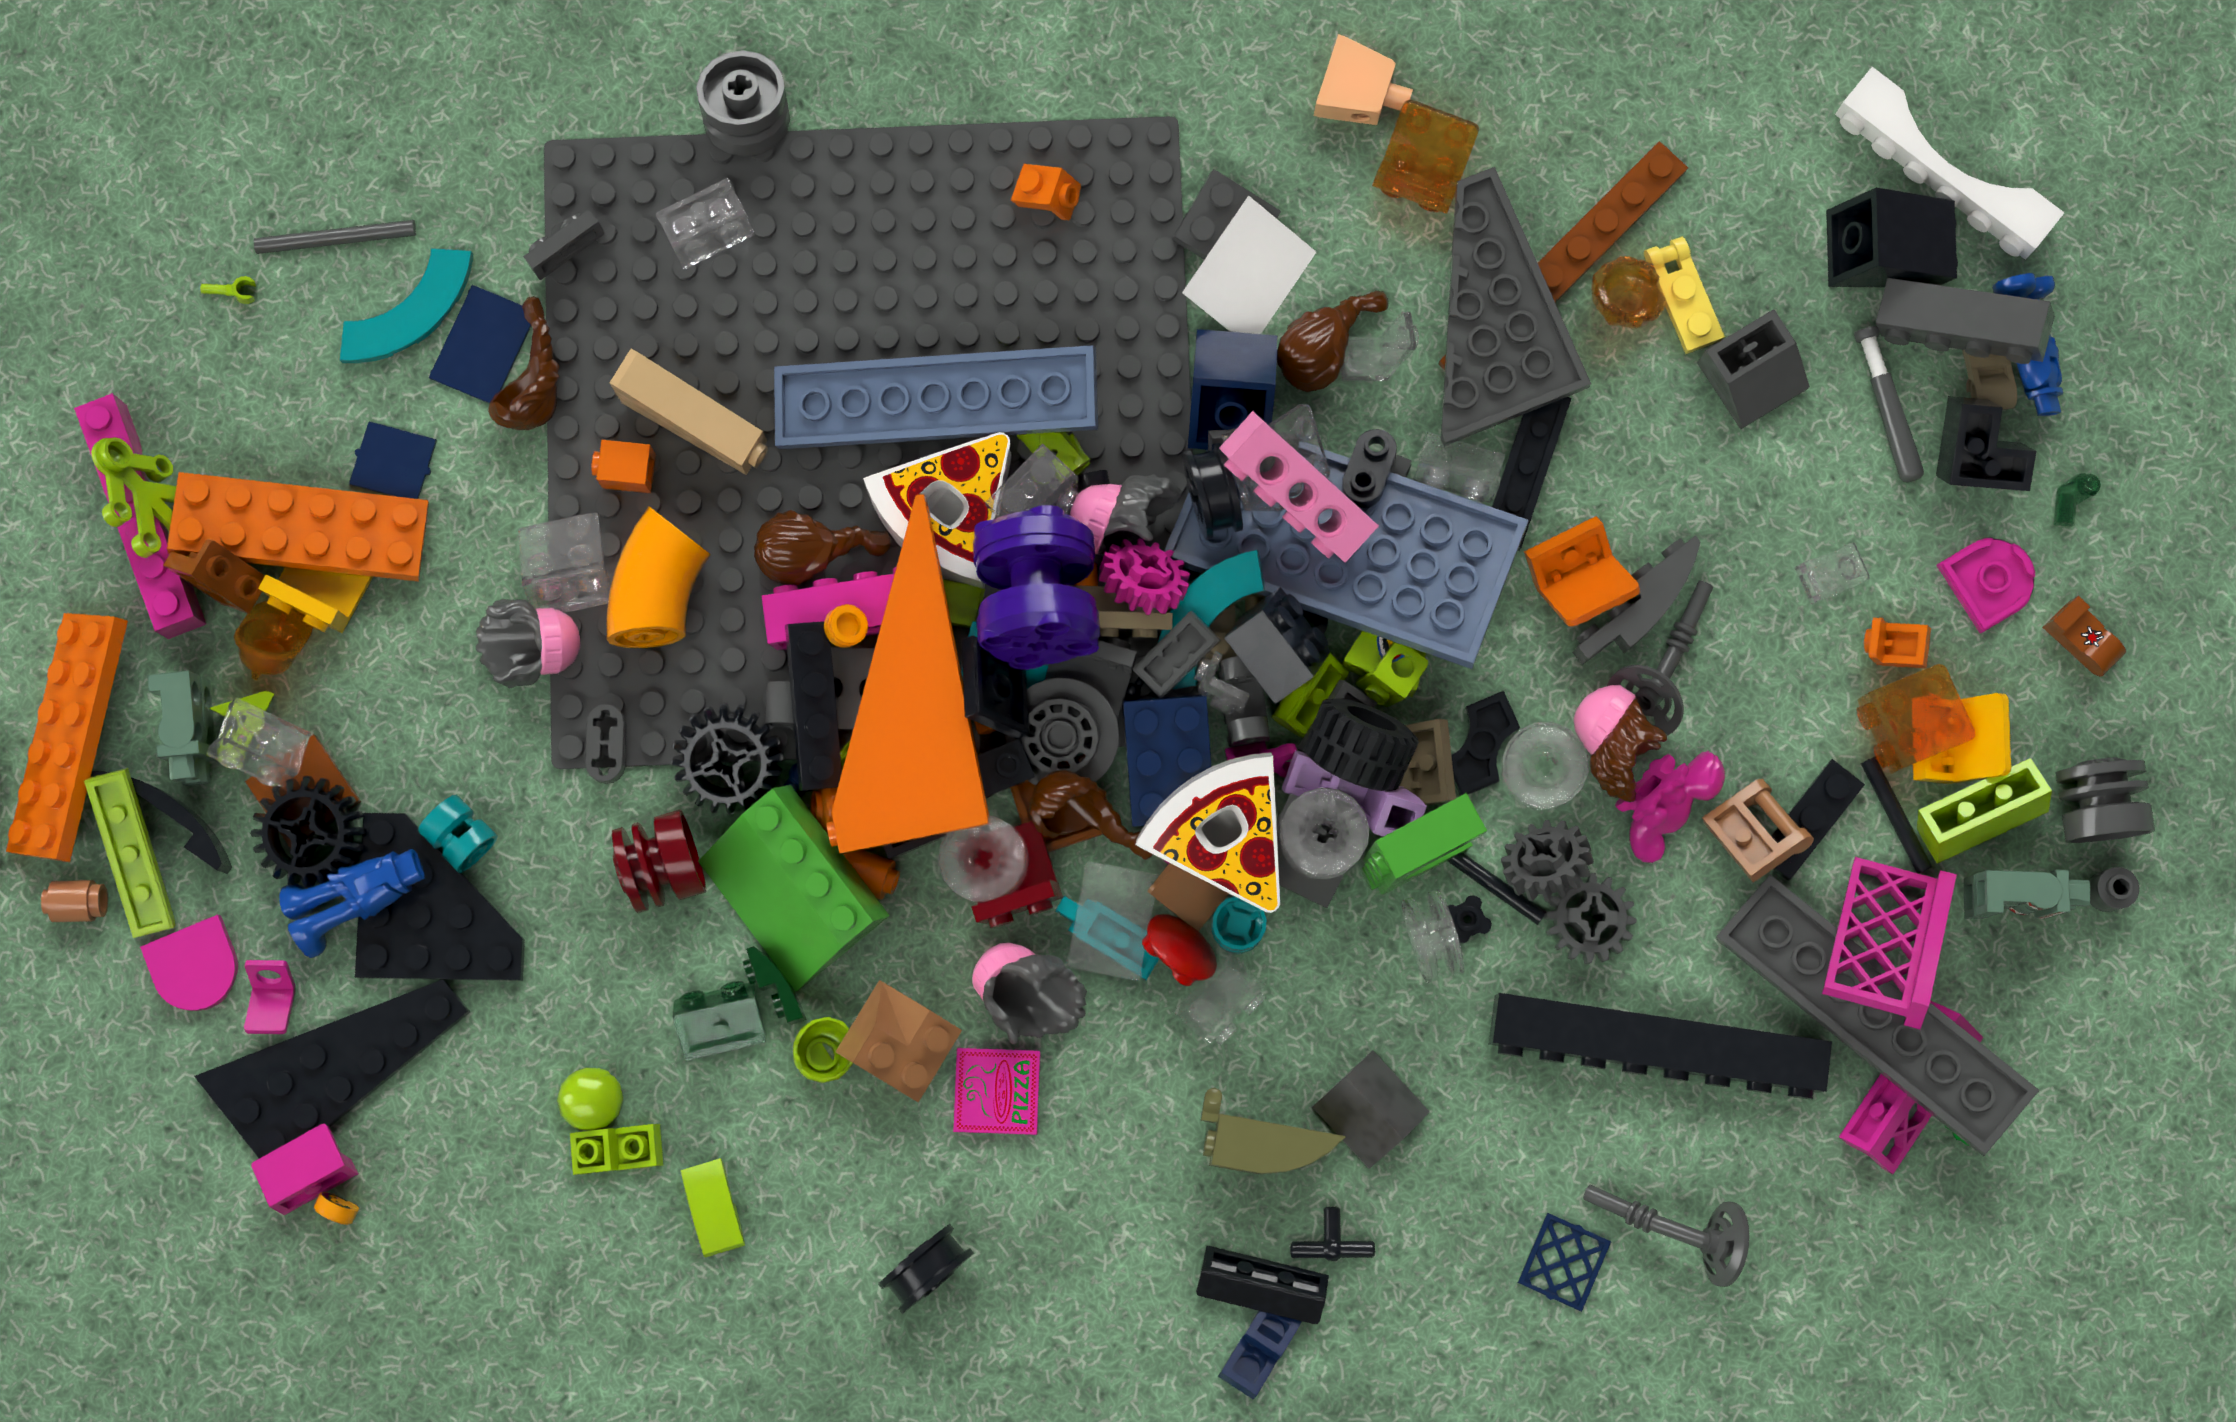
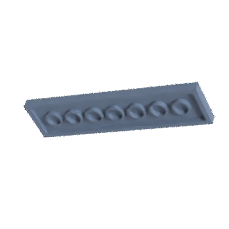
(936, 397)

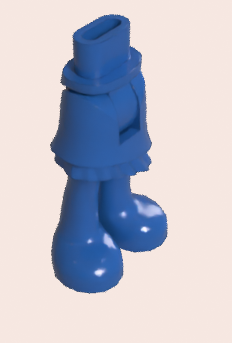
(2038, 378)
(366, 891)

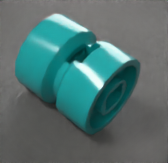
(447, 823)
(1238, 925)

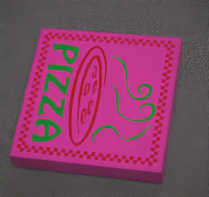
(996, 1091)

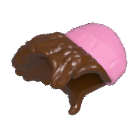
(1614, 735)

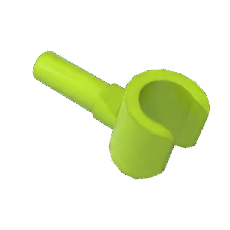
(231, 289)

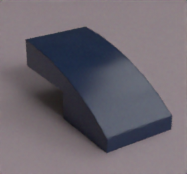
(1258, 1352)

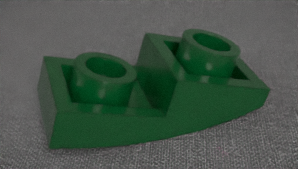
(767, 975)

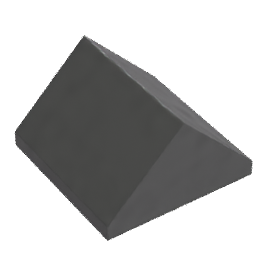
(1371, 1109)

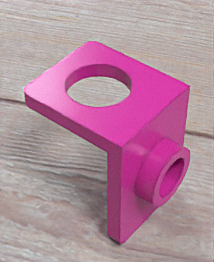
(270, 998)

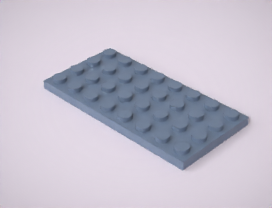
(1417, 580)

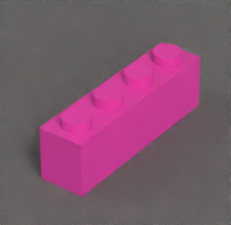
(813, 604)

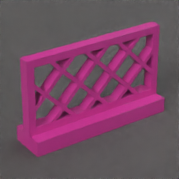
(1923, 955)

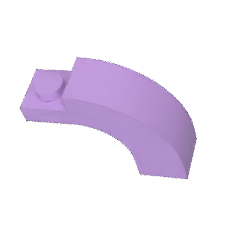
(1383, 809)

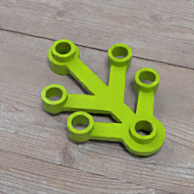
(119, 464)

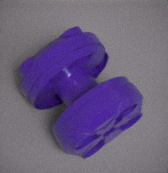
(1036, 612)

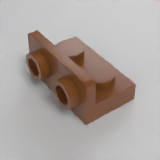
(219, 575)

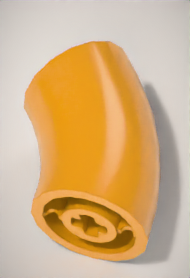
(653, 584)

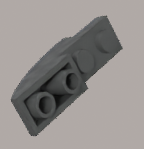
(1657, 593)

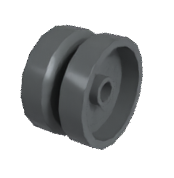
(743, 103)

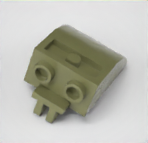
(1259, 1145)

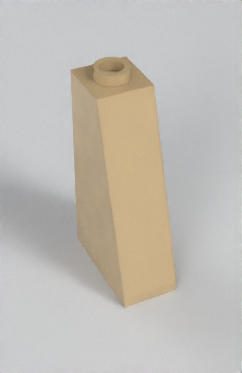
(688, 412)

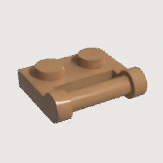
(1746, 837)

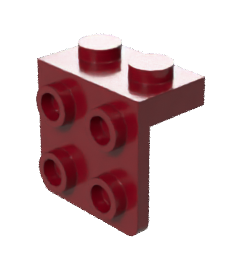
(1035, 893)

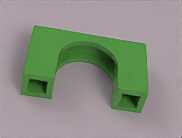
(1422, 845)

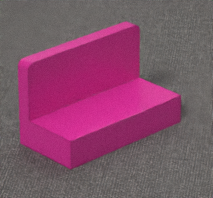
(302, 1170)

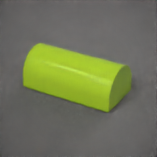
(1301, 706)

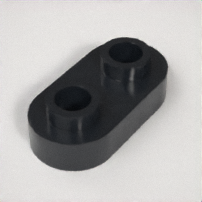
(1369, 466)

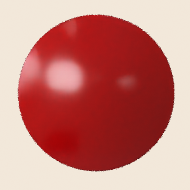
(1180, 949)

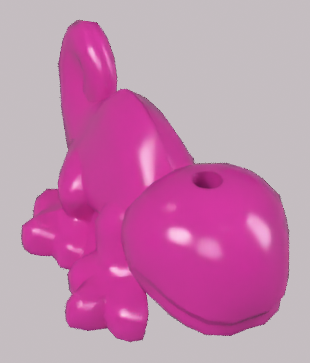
(1666, 800)

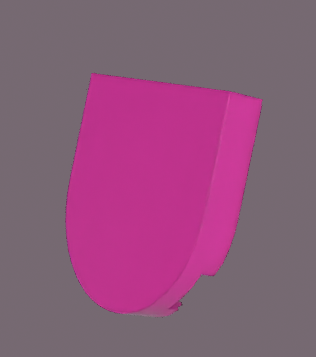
(1990, 580)
(193, 965)

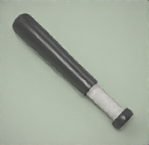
(1894, 420)

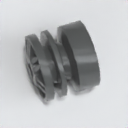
(2105, 801)

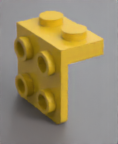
(322, 596)
(1983, 756)

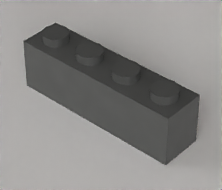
(1965, 320)

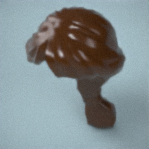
(1316, 343)
(533, 395)
(797, 547)
(1070, 803)

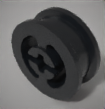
(1212, 491)
(926, 1268)

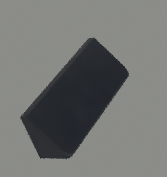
(1262, 1285)

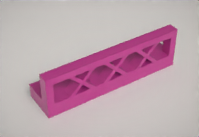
(1885, 1115)

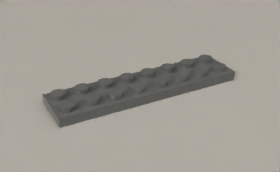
(1933, 1065)

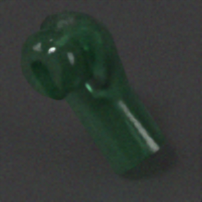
(2071, 494)

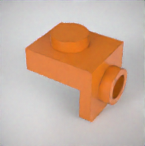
(1047, 190)
(1897, 644)

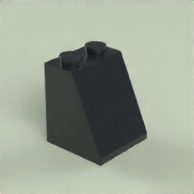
(1891, 237)

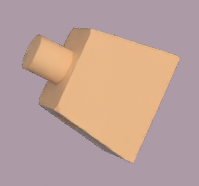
(1358, 85)

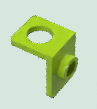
(1387, 687)

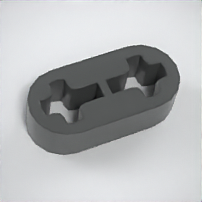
(595, 743)

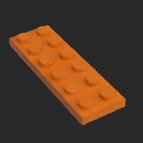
(300, 526)
(66, 736)

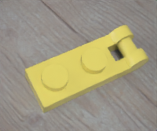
(1685, 296)

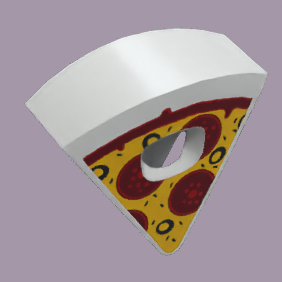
(956, 491)
(1223, 829)

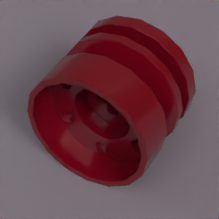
(658, 861)

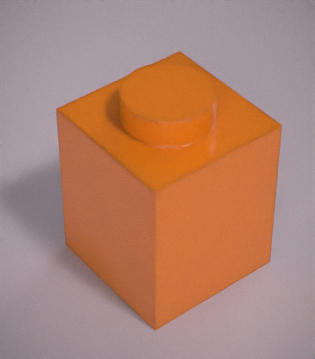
(624, 466)

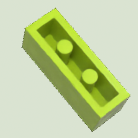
(1983, 811)

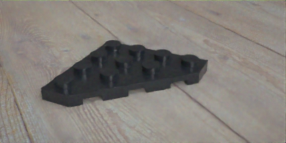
(438, 926)

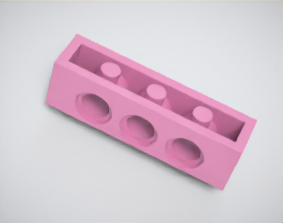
(1256, 441)

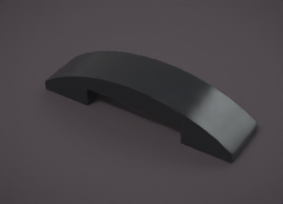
(202, 842)

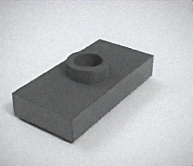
(1176, 654)

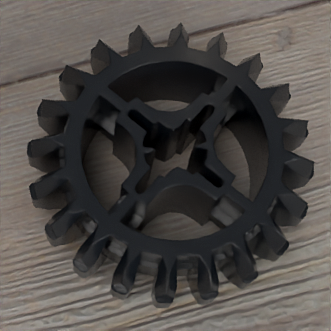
(722, 742)
(301, 846)

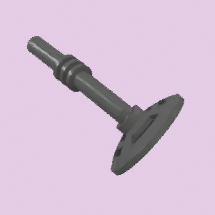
(1660, 687)
(1711, 1240)

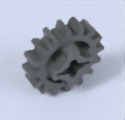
(1544, 862)
(1589, 937)

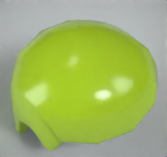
(811, 1055)
(590, 1099)

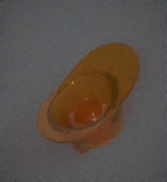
(270, 639)

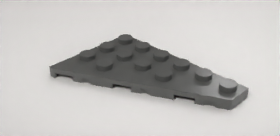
(1503, 325)

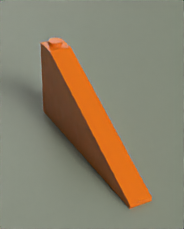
(911, 748)

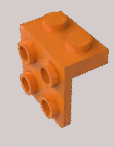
(1580, 573)

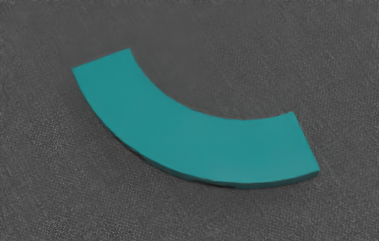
(415, 316)
(1217, 591)

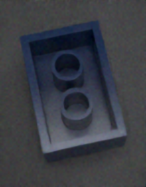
(1164, 748)

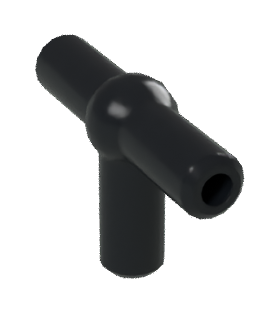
(1332, 1247)

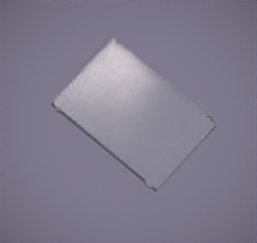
(1111, 921)

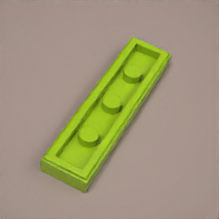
(130, 852)

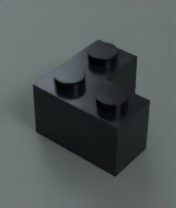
(1972, 451)

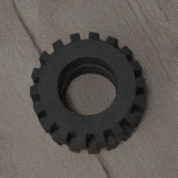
(1360, 744)

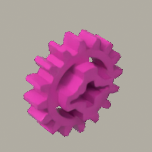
(1144, 576)

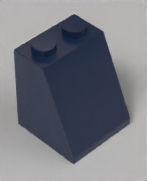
(1230, 381)

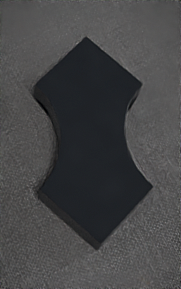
(1489, 725)

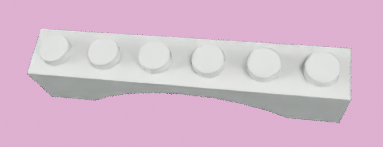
(1882, 116)

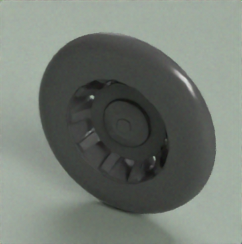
(1063, 735)

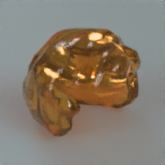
(1627, 292)

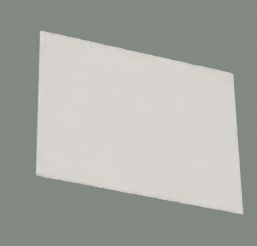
(1249, 270)

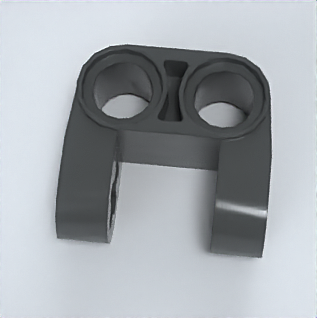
(1253, 724)

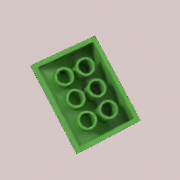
(792, 886)

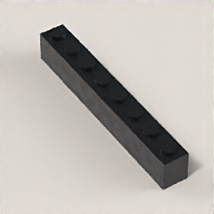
(1661, 1044)

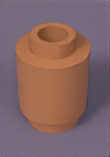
(74, 901)

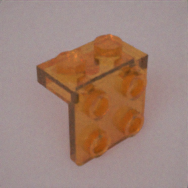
(1426, 156)
(1915, 718)

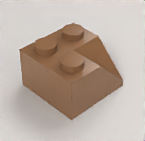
(898, 1041)

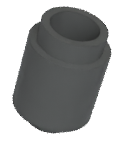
(2102, 893)

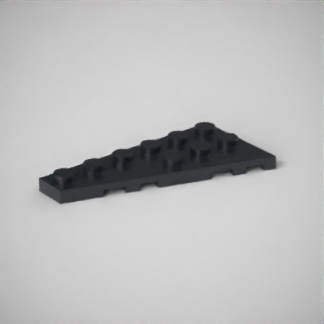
(328, 1069)

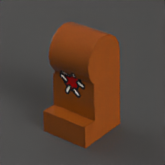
(2085, 637)

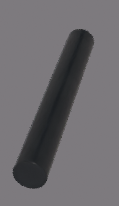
(1896, 815)
(1498, 887)

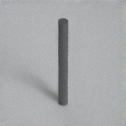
(334, 236)

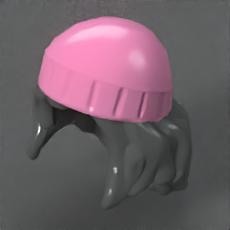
(1124, 510)
(525, 642)
(1028, 992)

